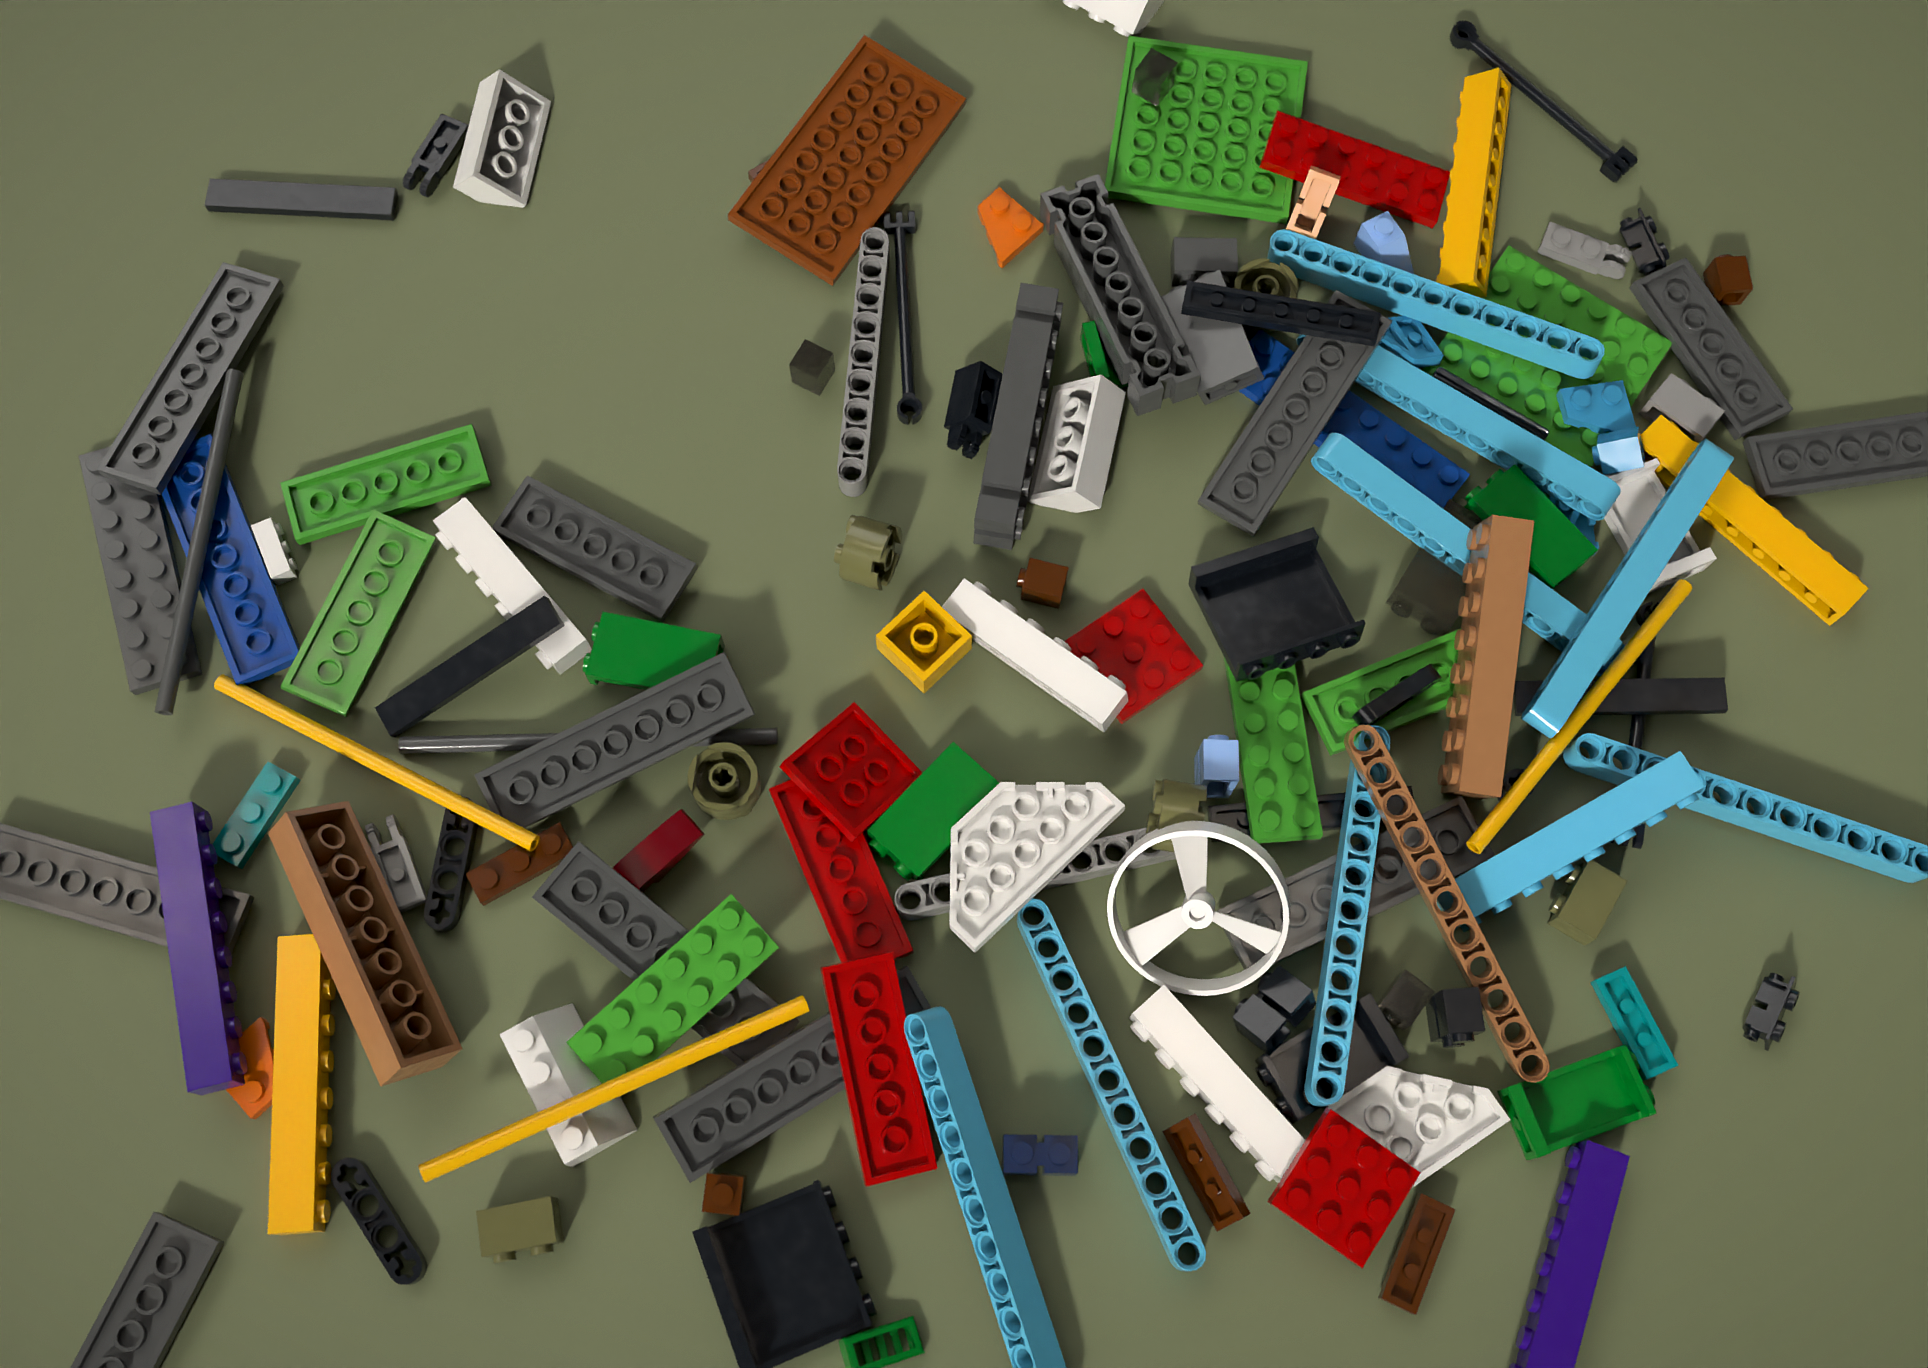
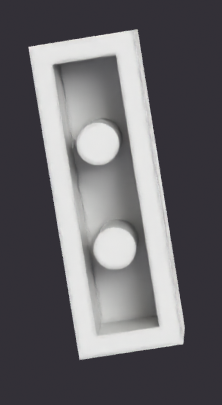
(274, 551)

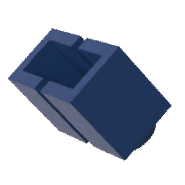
(1055, 1153)

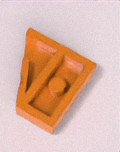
(1007, 225)
(256, 1093)

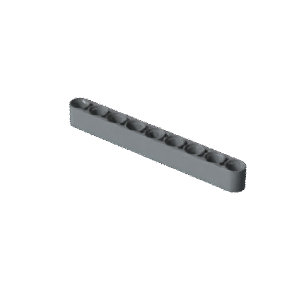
(865, 373)
(1094, 852)

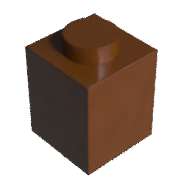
(1728, 279)
(1042, 582)
(724, 1193)

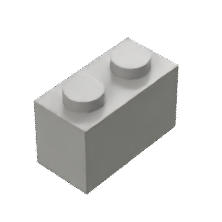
(1684, 407)

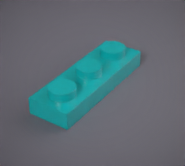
(255, 814)
(1634, 1022)

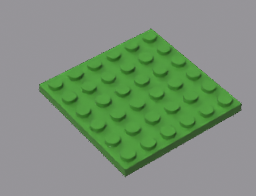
(1206, 133)
(1530, 388)

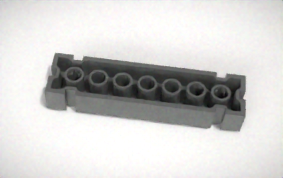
(1119, 295)
(1018, 417)

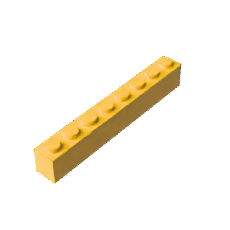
(1475, 183)
(1760, 530)
(301, 1089)

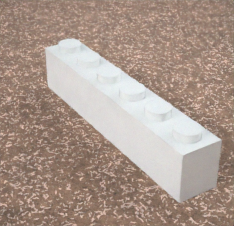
(506, 579)
(1037, 656)
(1218, 1082)

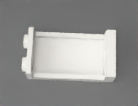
(1630, 512)

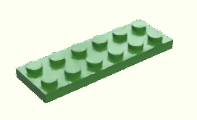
(386, 482)
(358, 613)
(1338, 700)
(1274, 757)
(674, 992)

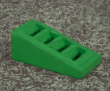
(912, 1336)

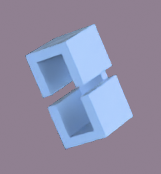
(1217, 765)

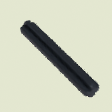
(1490, 402)

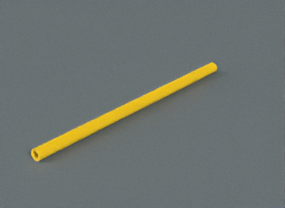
(1578, 717)
(378, 763)
(612, 1089)

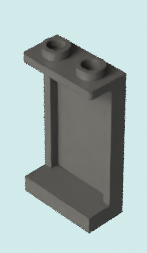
(1216, 346)

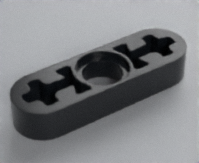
(1397, 696)

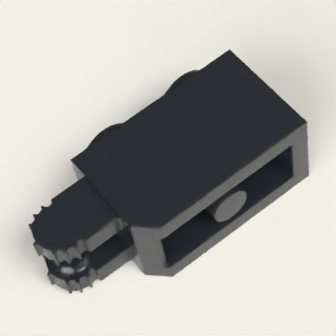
(972, 406)

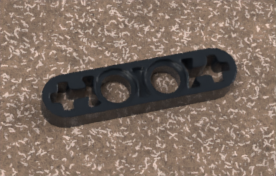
(446, 863)
(384, 1216)

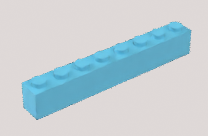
(1576, 836)

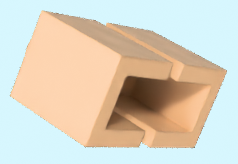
(1309, 214)

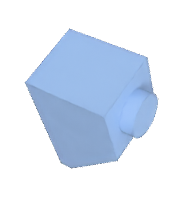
(1384, 242)

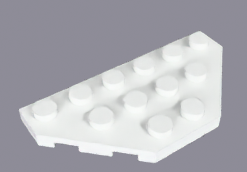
(1016, 846)
(1421, 1116)

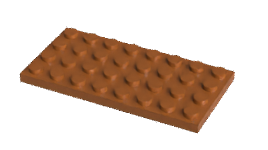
(847, 159)

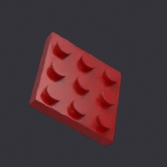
(1138, 649)
(851, 771)
(1344, 1187)

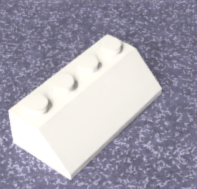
(1126, 15)
(502, 142)
(1077, 445)
(557, 1073)

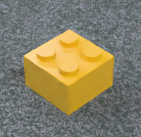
(924, 641)

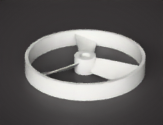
(1198, 909)

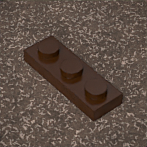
(519, 865)
(1206, 1172)
(1416, 1254)

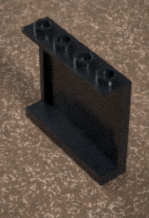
(1273, 605)
(784, 1278)

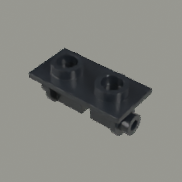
(1641, 232)
(1767, 1023)

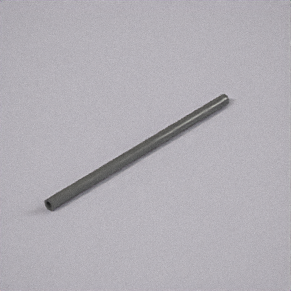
(199, 544)
(520, 742)

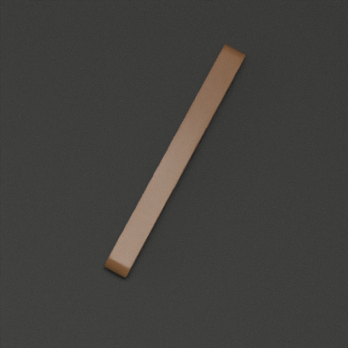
(1459, 913)

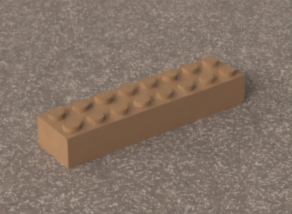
(1486, 657)
(364, 942)

